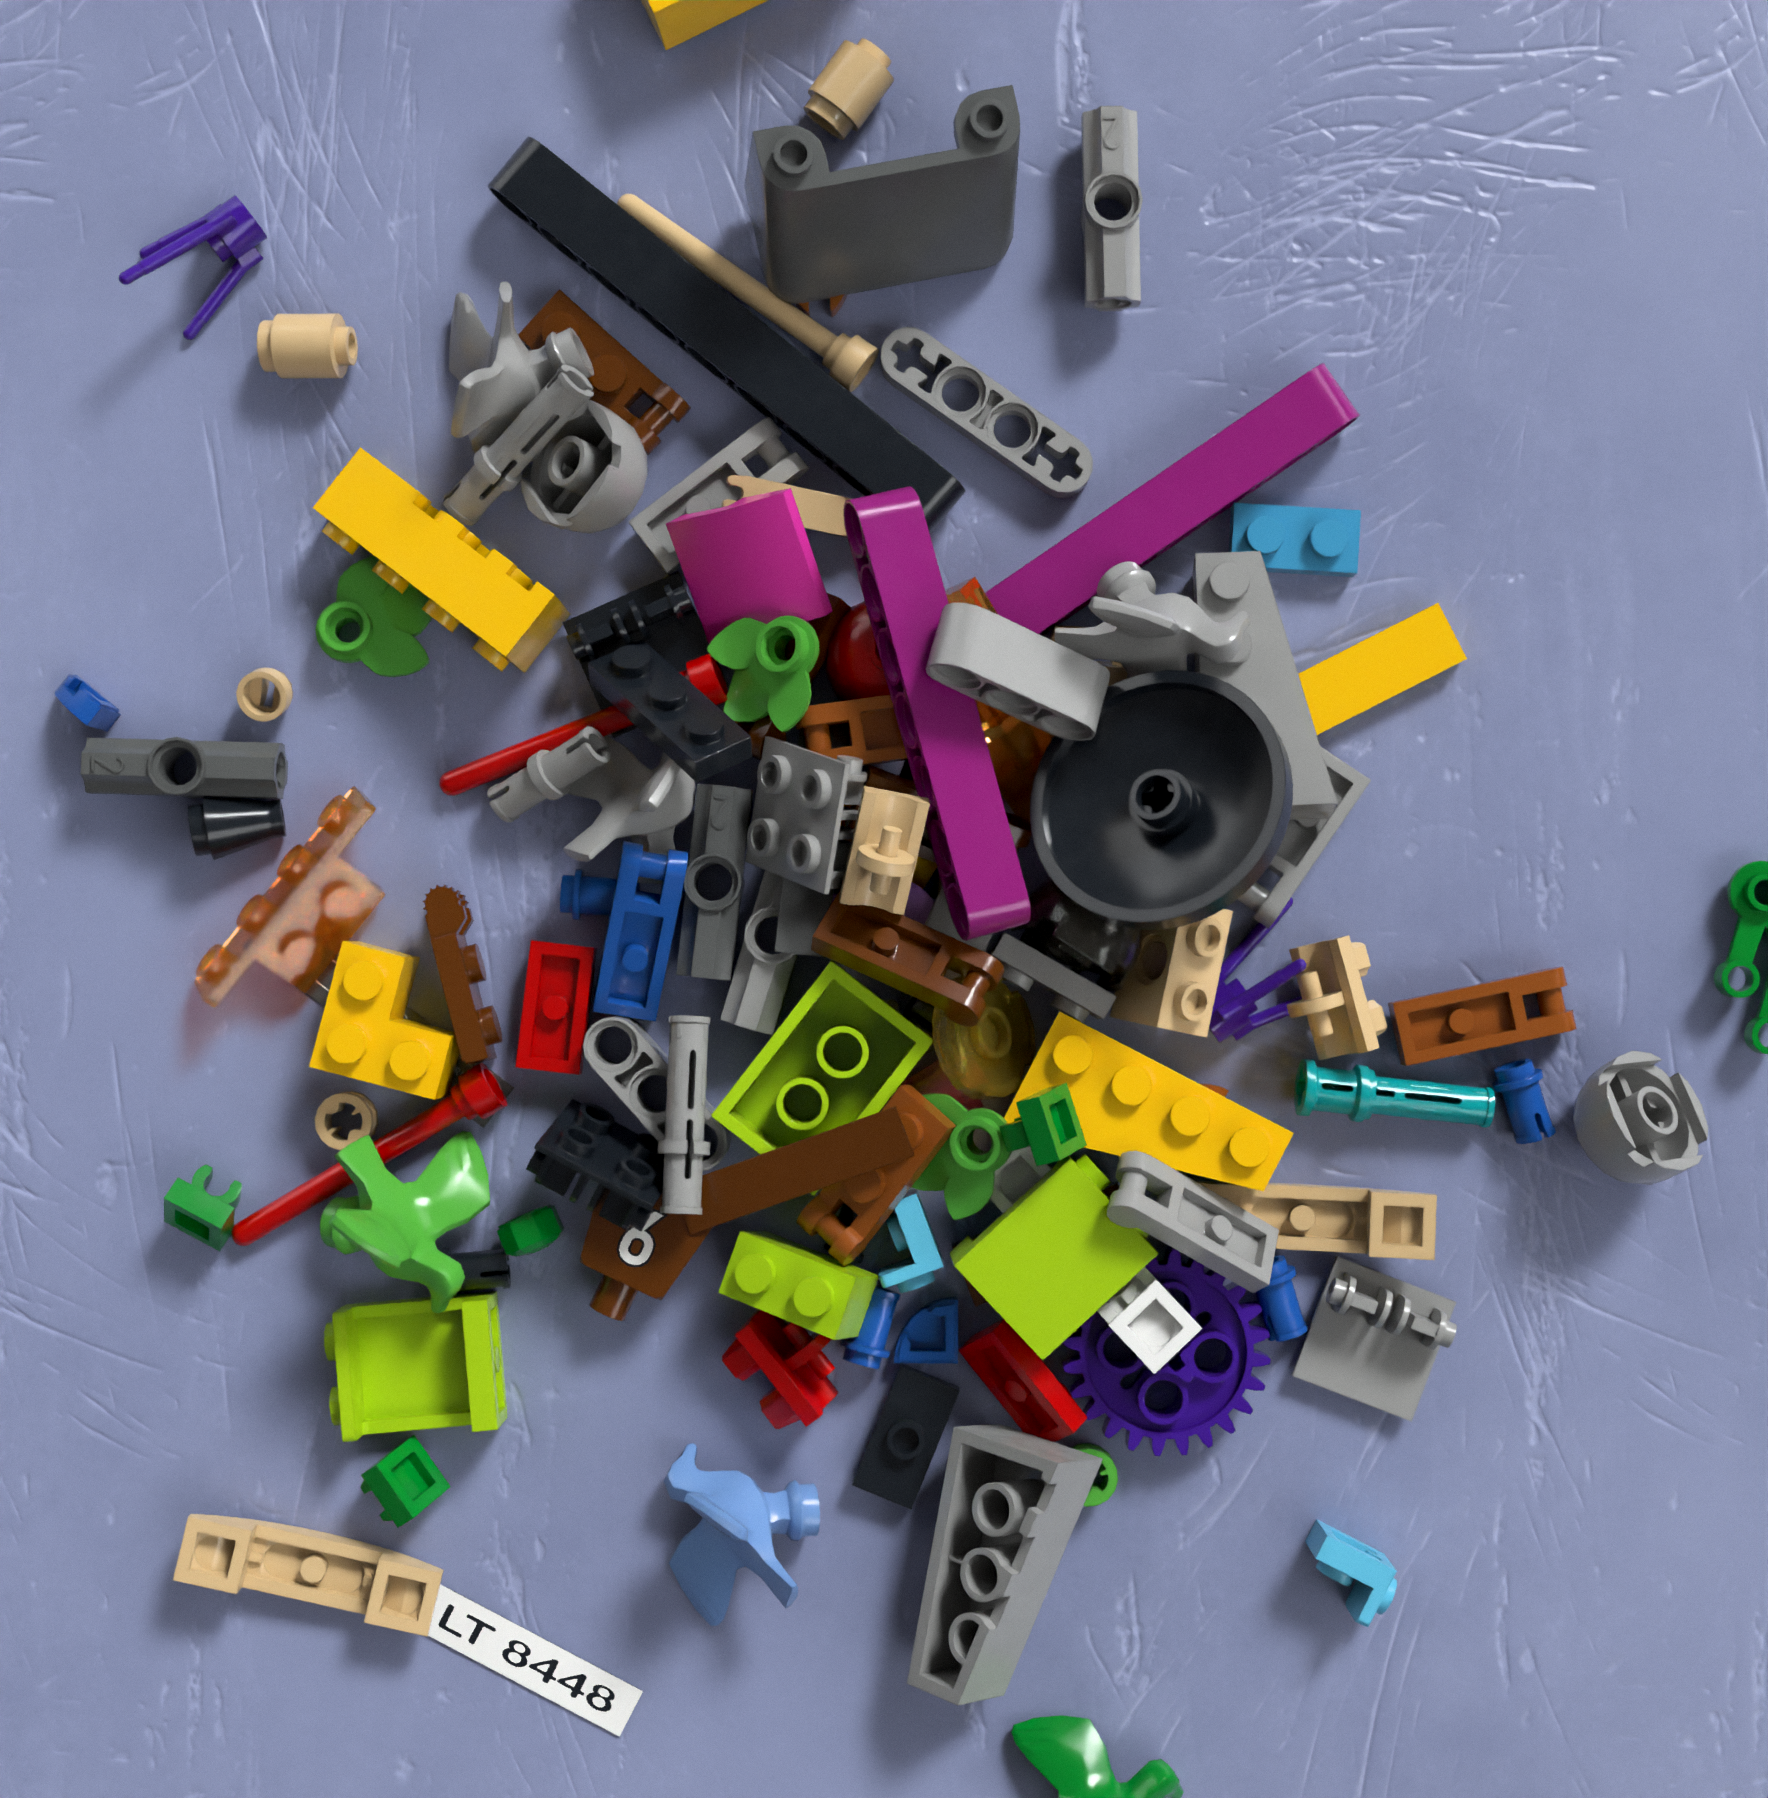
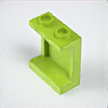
(1054, 1255)
(415, 1366)

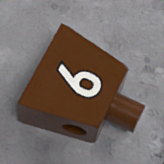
(635, 1258)

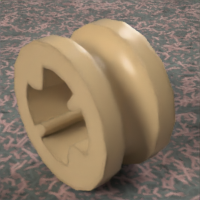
(337, 1103)

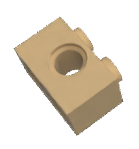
(1176, 977)

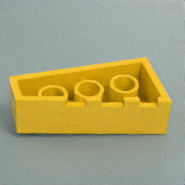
(442, 561)
(1151, 1109)

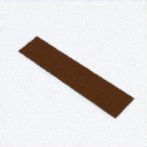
(801, 1168)

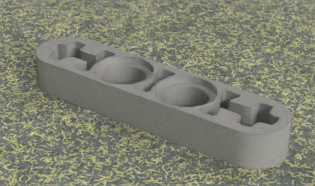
(992, 404)

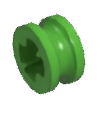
(1102, 1492)

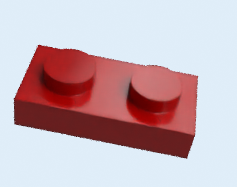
(556, 1007)
(1022, 1383)

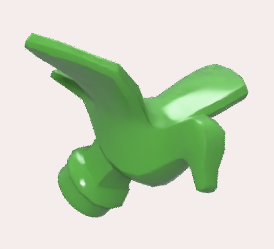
(403, 1220)

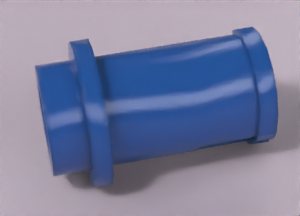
(587, 894)
(1524, 1100)
(1280, 1303)
(870, 1344)

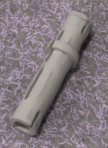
(500, 464)
(685, 1115)

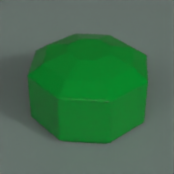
(530, 1231)

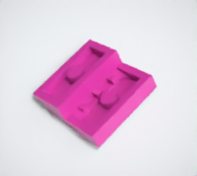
(749, 562)

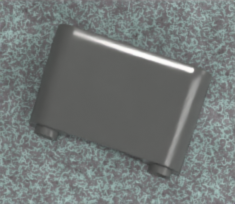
(886, 219)

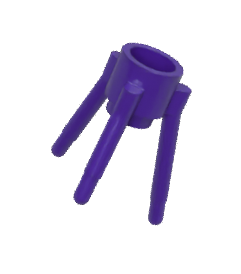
(228, 231)
(1235, 1004)

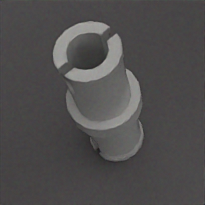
(549, 774)

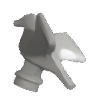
(498, 371)
(1150, 629)
(633, 803)

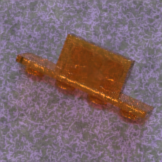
(304, 912)

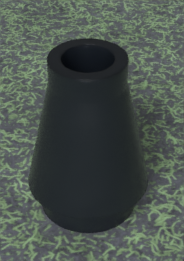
(232, 825)

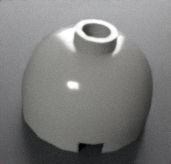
(588, 472)
(1639, 1120)

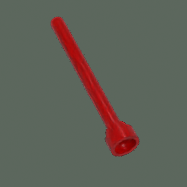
(701, 672)
(473, 1096)

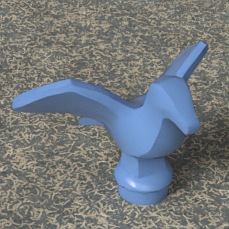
(735, 1532)

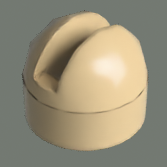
(253, 693)

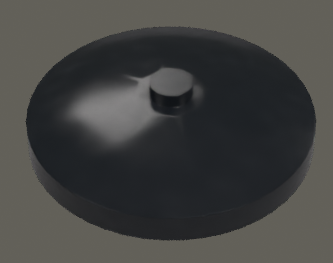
(1166, 802)

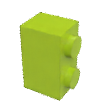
(798, 1284)

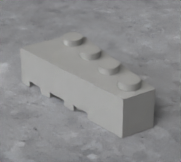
(1264, 668)
(993, 1556)

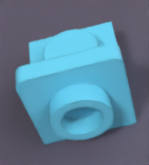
(911, 1230)
(1350, 1559)

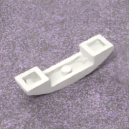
(1141, 1310)

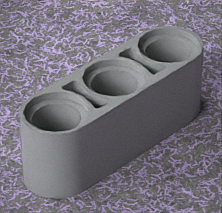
(1018, 671)
(628, 1078)

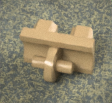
(884, 849)
(1335, 998)

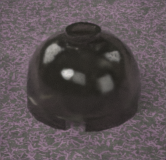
(1078, 938)

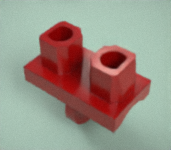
(790, 1362)

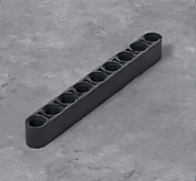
(718, 331)

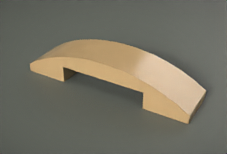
(1342, 1217)
(309, 1567)

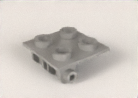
(801, 814)
(1374, 1338)

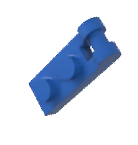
(639, 933)

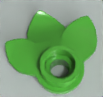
(385, 619)
(763, 675)
(960, 1166)

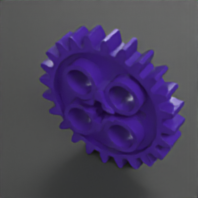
(1202, 1394)

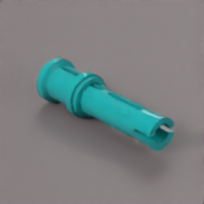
(1357, 1089)

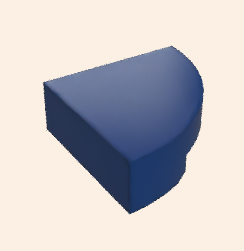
(87, 703)
(930, 1334)

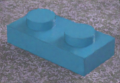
(1298, 538)

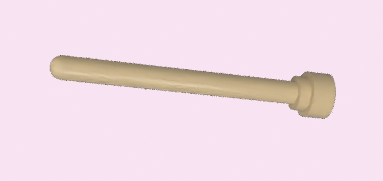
(844, 356)

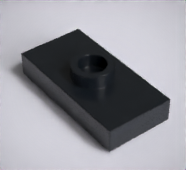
(905, 1436)

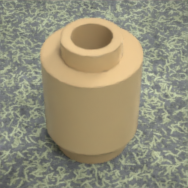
(849, 87)
(306, 345)

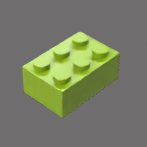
(823, 1066)

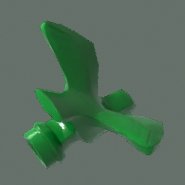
(1078, 1765)

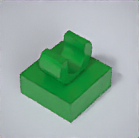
(1046, 1125)
(199, 1213)
(404, 1482)

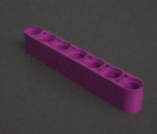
(1176, 501)
(935, 721)

